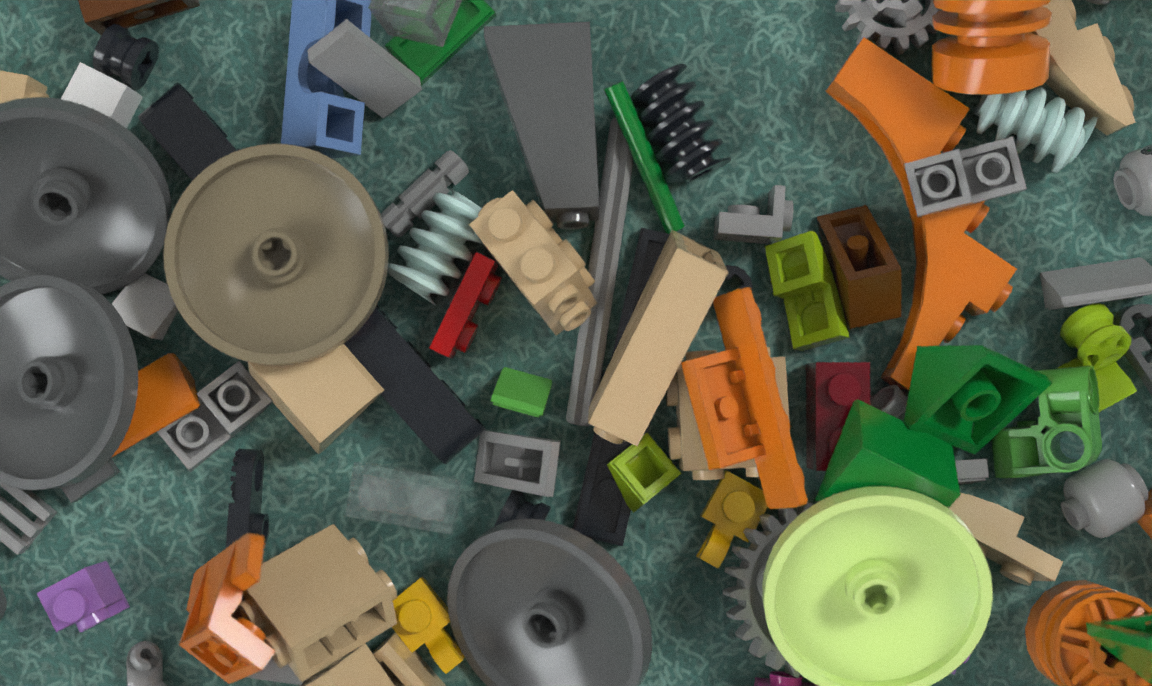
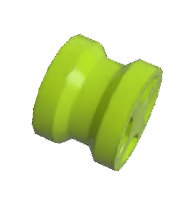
(1095, 336)

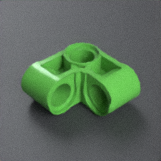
(1065, 405)

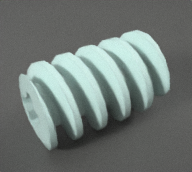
(1036, 124)
(438, 246)

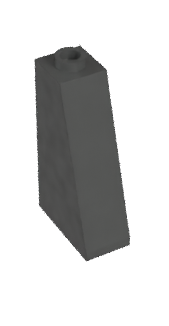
(550, 103)

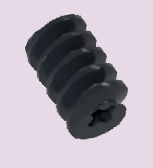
(677, 126)

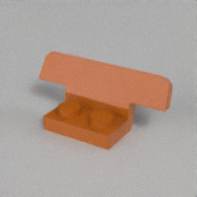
(211, 634)

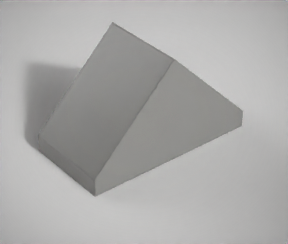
(518, 462)

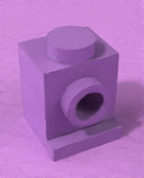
(84, 598)

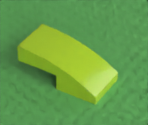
(809, 291)

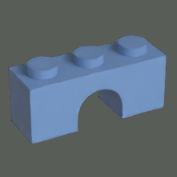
(314, 105)

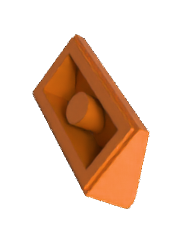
(163, 397)

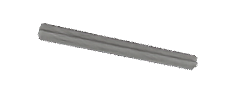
(603, 269)

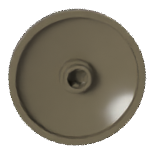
(276, 254)

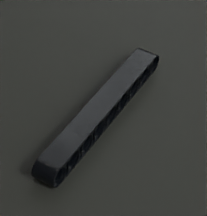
(400, 369)

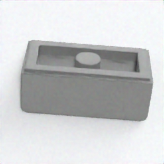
(1096, 283)

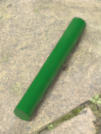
(644, 157)

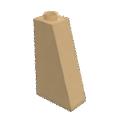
(656, 338)

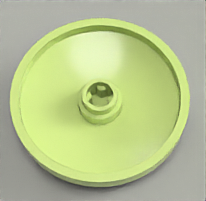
(876, 590)

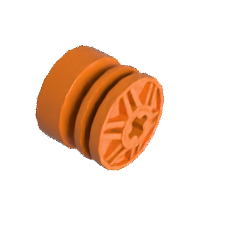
(990, 46)
(1060, 639)

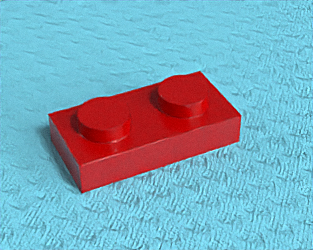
(457, 326)

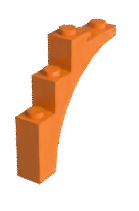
(952, 270)

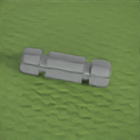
(420, 194)

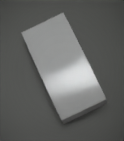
(965, 177)
(224, 411)

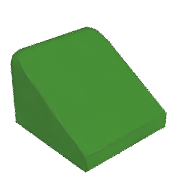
(521, 392)

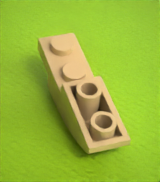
(1085, 70)
(996, 534)

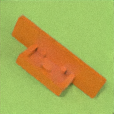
(741, 405)

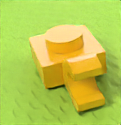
(731, 509)
(422, 620)

